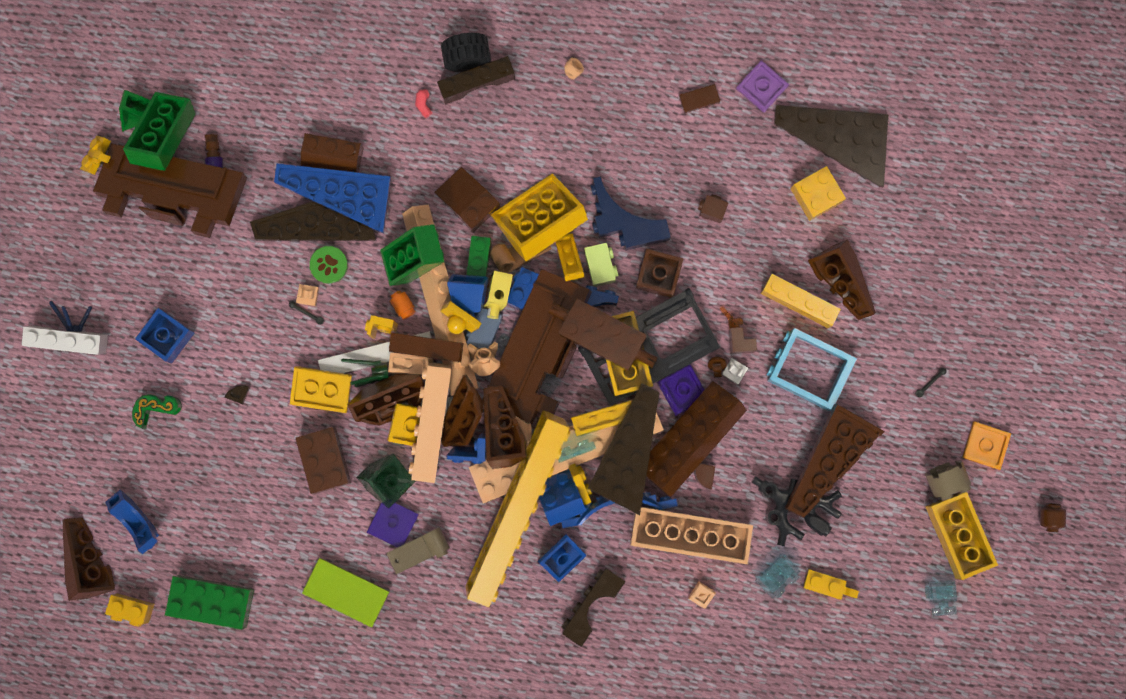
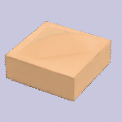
(701, 595)

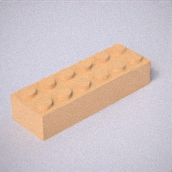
(692, 535)

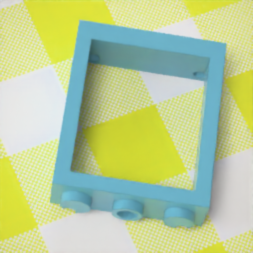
(839, 383)

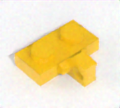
(95, 155)
(579, 477)

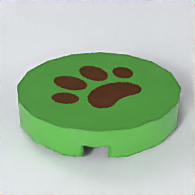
(328, 264)

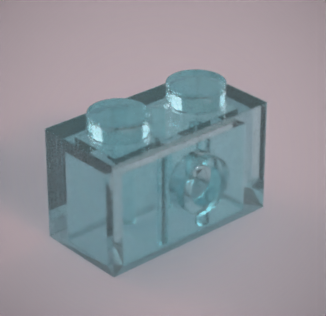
(778, 576)

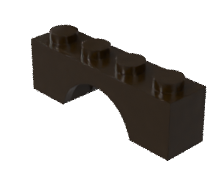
(461, 84)
(577, 627)

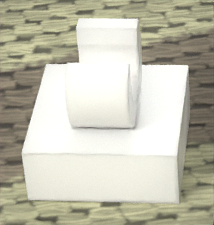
(734, 371)

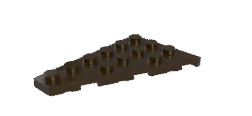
(848, 137)

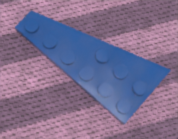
(349, 193)

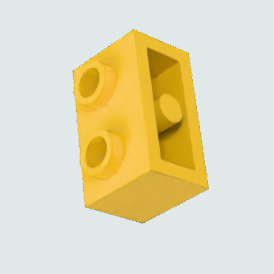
(129, 609)

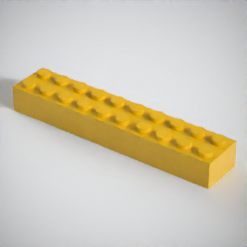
(517, 508)

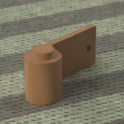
(509, 259)

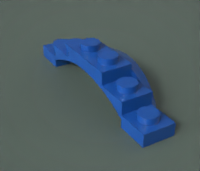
(665, 502)

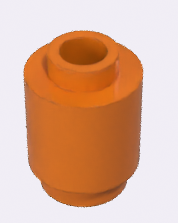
(402, 304)

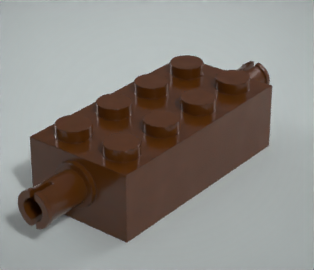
(602, 334)

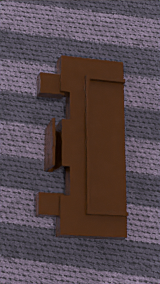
(183, 184)
(537, 347)

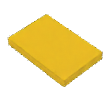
(320, 389)

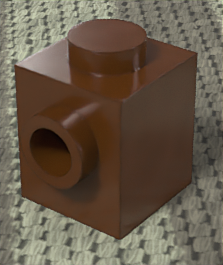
(713, 208)

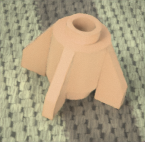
(483, 359)

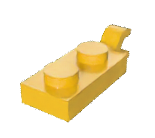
(828, 585)

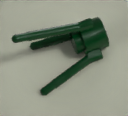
(379, 372)

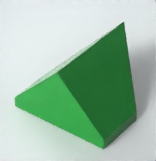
(131, 109)

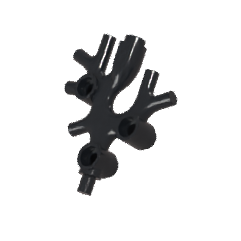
(781, 498)

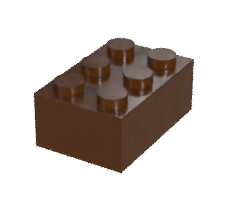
(323, 460)

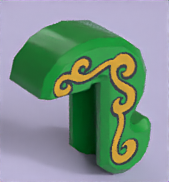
(149, 403)

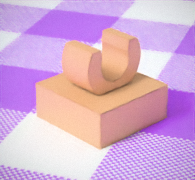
(307, 295)

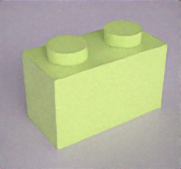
(600, 264)

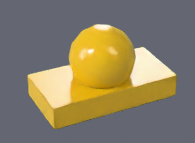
(459, 319)

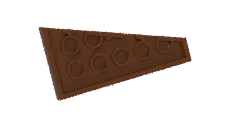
(834, 453)

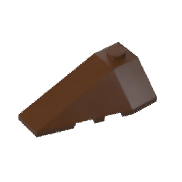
(842, 271)
(503, 433)
(83, 567)

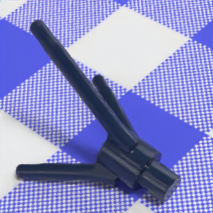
(67, 323)

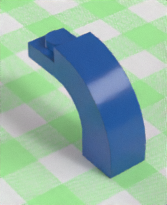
(134, 520)

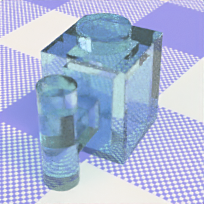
(942, 593)

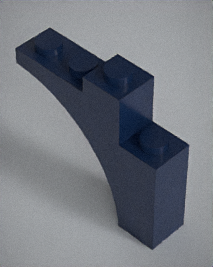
(634, 230)

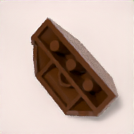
(377, 401)
(462, 415)

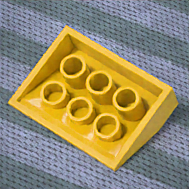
(540, 217)

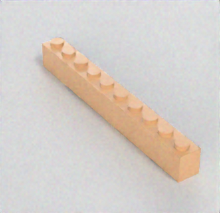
(436, 295)

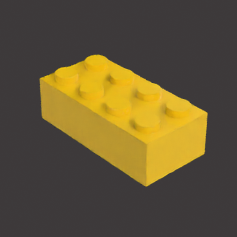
(622, 380)
(961, 536)

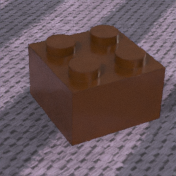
(659, 273)

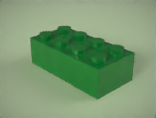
(159, 131)
(412, 255)
(209, 602)

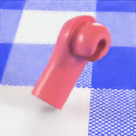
(421, 97)

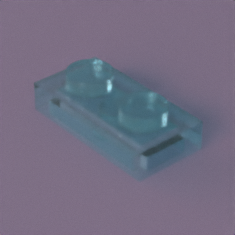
(583, 447)

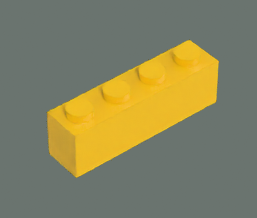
(800, 301)

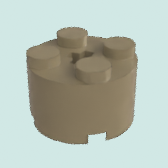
(948, 479)

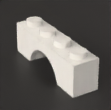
(64, 340)

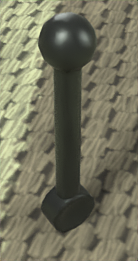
(319, 320)
(919, 393)

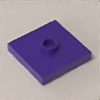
(681, 389)
(393, 524)

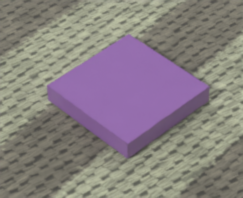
(762, 86)

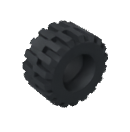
(465, 51)

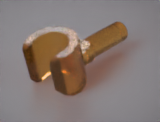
(732, 322)

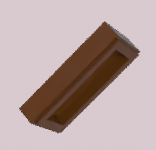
(699, 98)

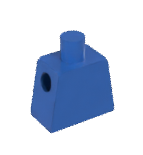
(468, 292)

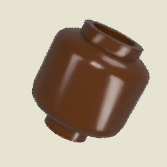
(1053, 517)

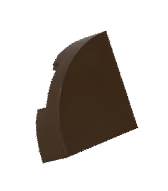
(238, 394)

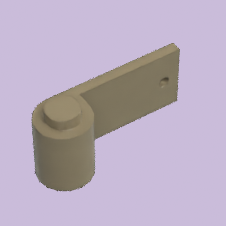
(418, 550)

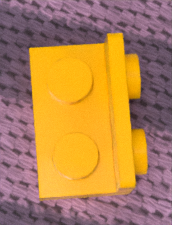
(379, 323)

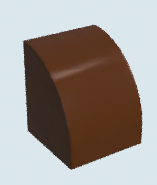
(704, 475)

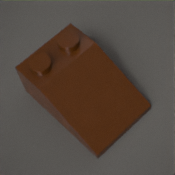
(467, 199)

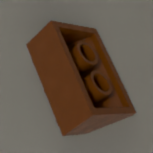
(331, 153)

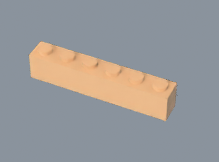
(431, 422)

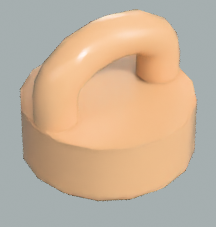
(573, 68)

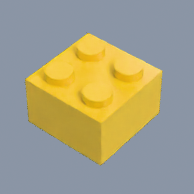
(818, 193)

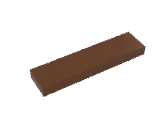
(426, 347)

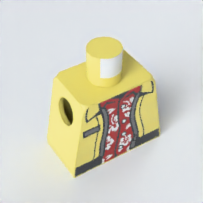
(497, 293)

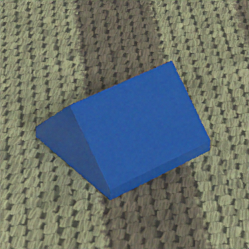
(562, 558)

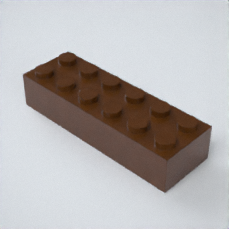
(693, 438)

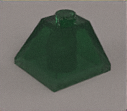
(386, 479)

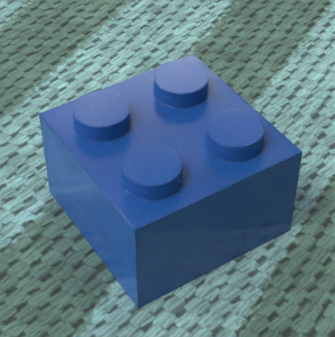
(164, 335)
(561, 498)

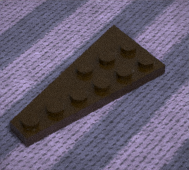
(310, 223)
(625, 463)

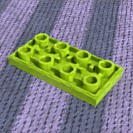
(345, 592)

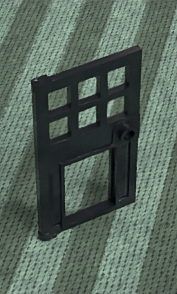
(670, 364)

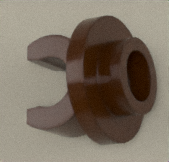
(717, 364)

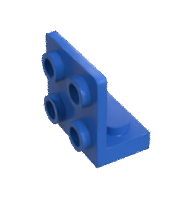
(474, 454)

